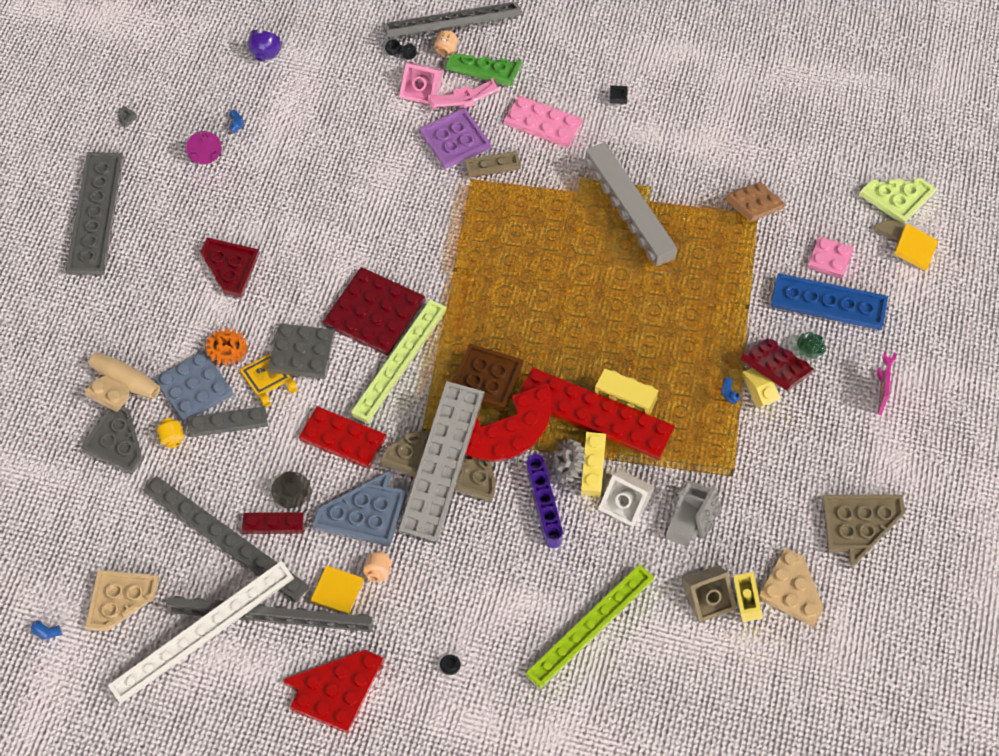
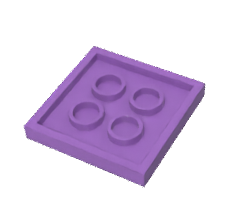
(455, 138)

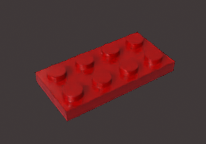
(342, 437)

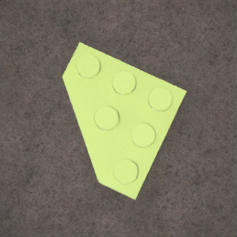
(898, 197)

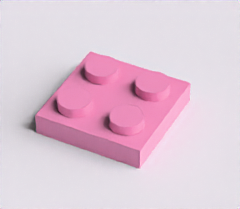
(830, 257)

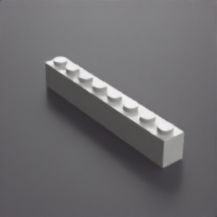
(630, 204)

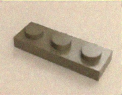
(492, 164)

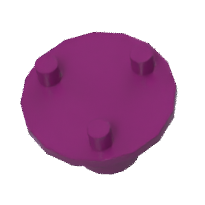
(203, 147)

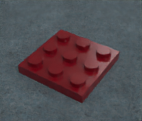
(777, 364)

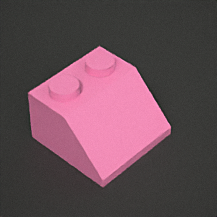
(420, 81)

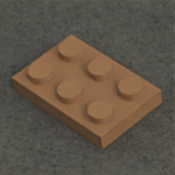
(755, 201)

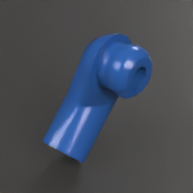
(237, 121)
(728, 393)
(44, 632)

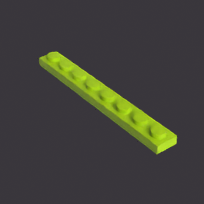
(589, 626)

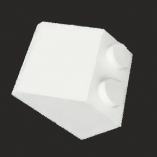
(626, 497)

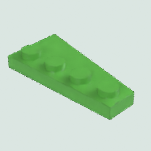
(484, 68)

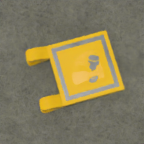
(263, 382)

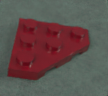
(230, 264)

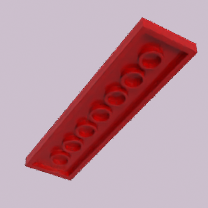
(603, 415)

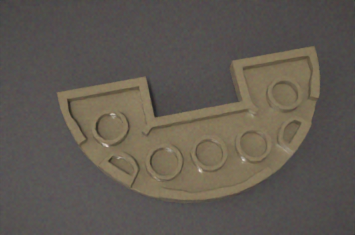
(475, 475)

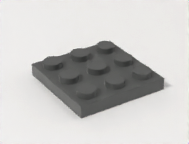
(301, 351)

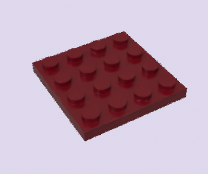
(374, 311)

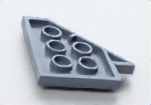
(364, 513)

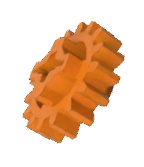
(226, 347)

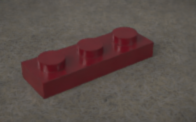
(273, 523)

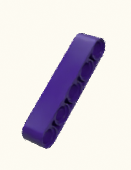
(546, 509)

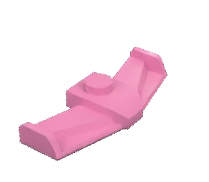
(463, 96)

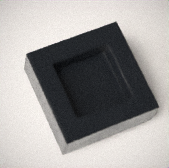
(618, 94)

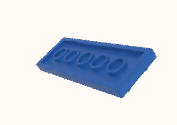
(829, 301)

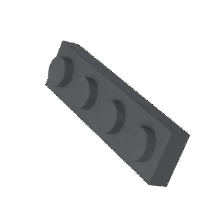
(227, 421)

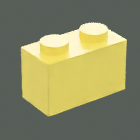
(748, 596)

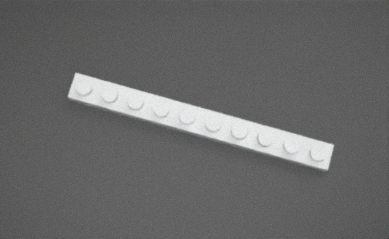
(200, 632)

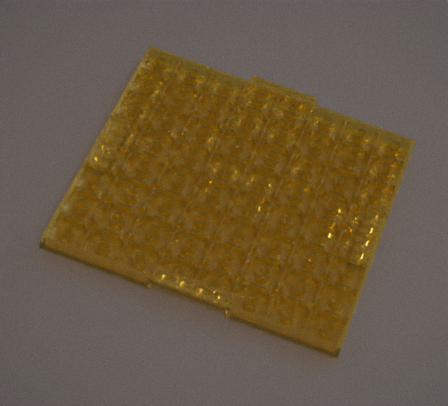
(576, 295)

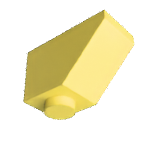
(760, 387)

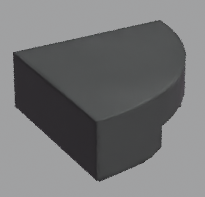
(126, 116)

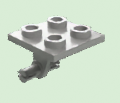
(708, 507)

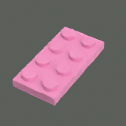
(543, 121)

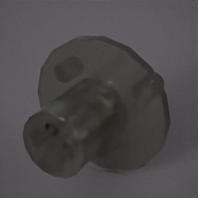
(291, 489)

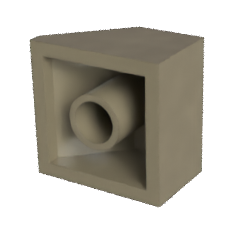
(709, 593)

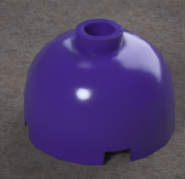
(264, 45)

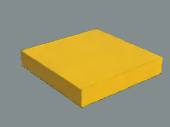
(915, 247)
(337, 590)

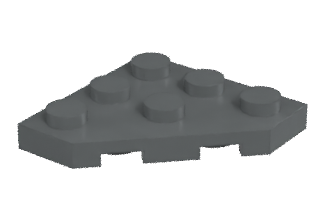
(115, 441)

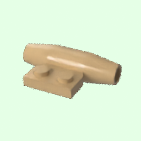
(117, 382)

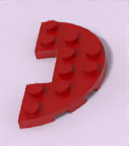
(516, 433)

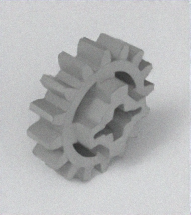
(568, 460)

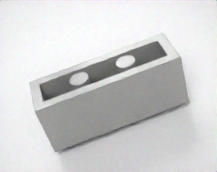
(684, 524)

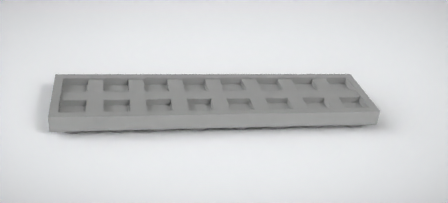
(441, 462)

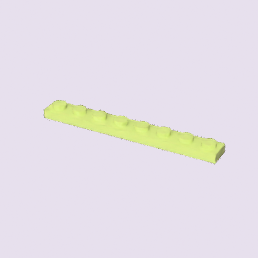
(398, 362)

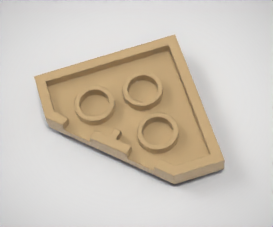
(793, 589)
(119, 596)

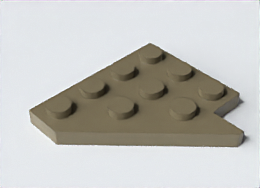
(859, 522)

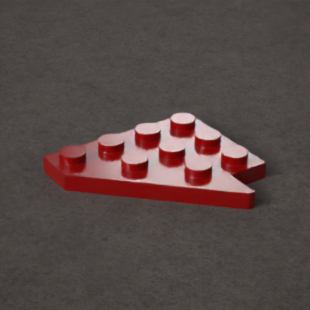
(336, 689)

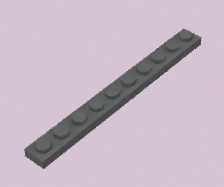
(219, 534)
(277, 614)

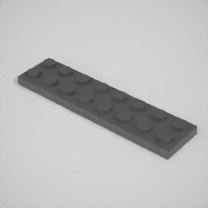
(447, 20)
(95, 214)

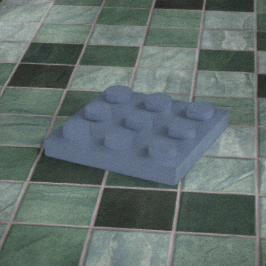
(194, 386)

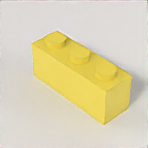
(626, 391)
(593, 464)

